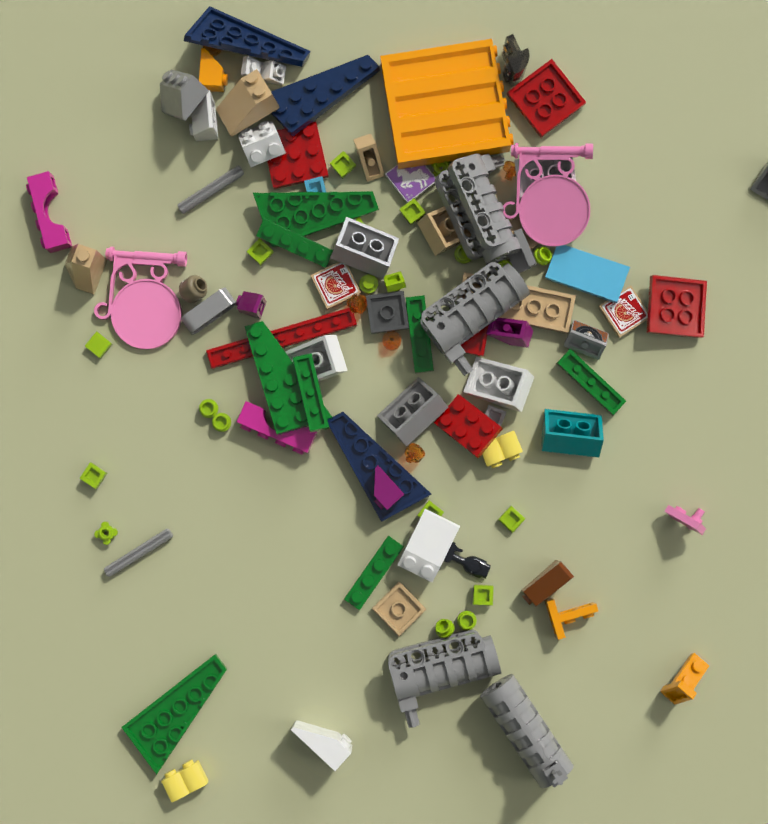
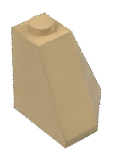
(85, 267)

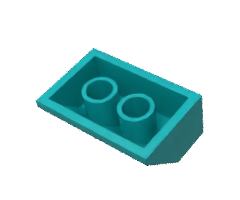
(572, 433)

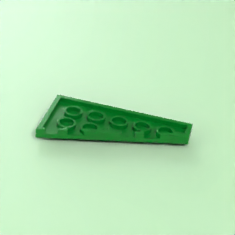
(165, 721)

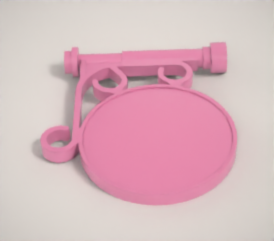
(554, 206)
(145, 309)

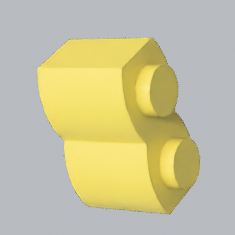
(502, 448)
(185, 780)

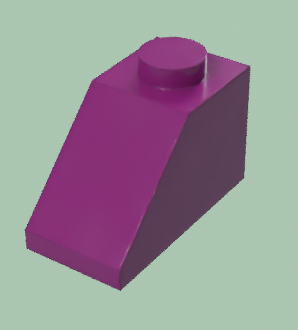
(251, 304)
(511, 331)
(385, 490)

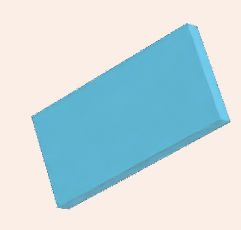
(587, 273)

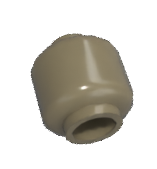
(193, 289)

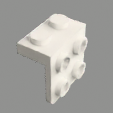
(261, 143)

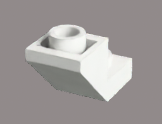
(270, 70)

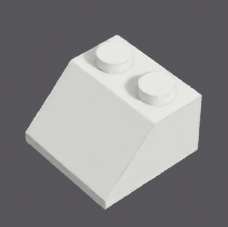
(204, 120)

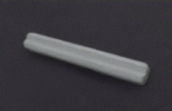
(210, 189)
(138, 552)

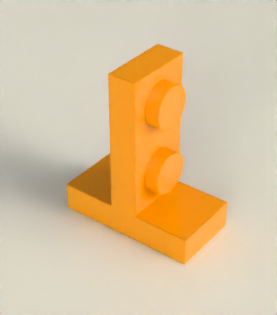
(567, 616)
(686, 680)

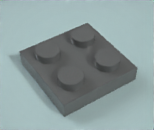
(387, 312)

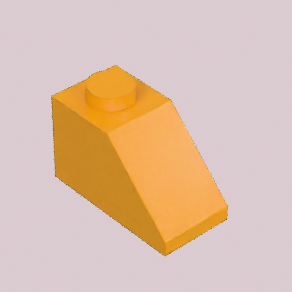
(212, 73)

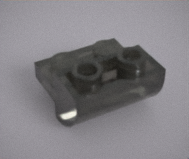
(515, 61)

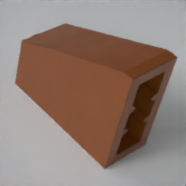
(546, 583)

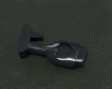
(472, 565)

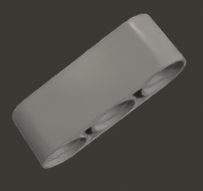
(208, 311)

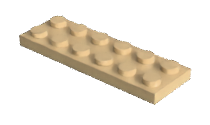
(541, 308)

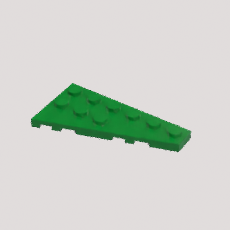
(313, 211)
(278, 380)

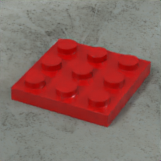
(546, 98)
(302, 158)
(676, 306)

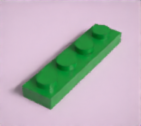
(294, 243)
(419, 339)
(591, 382)
(310, 393)
(373, 572)

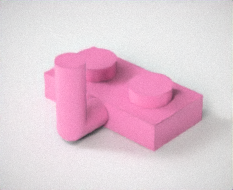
(692, 523)

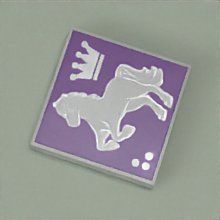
(411, 181)

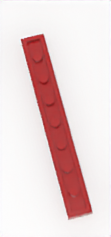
(285, 336)

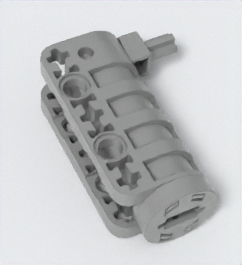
(479, 208)
(474, 311)
(440, 669)
(527, 732)

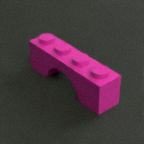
(43, 189)
(254, 418)

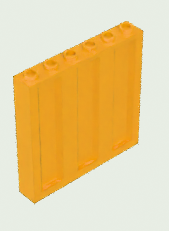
(446, 103)

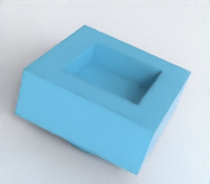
(315, 185)

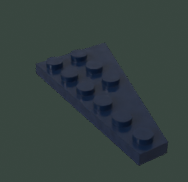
(231, 34)
(313, 96)
(365, 456)

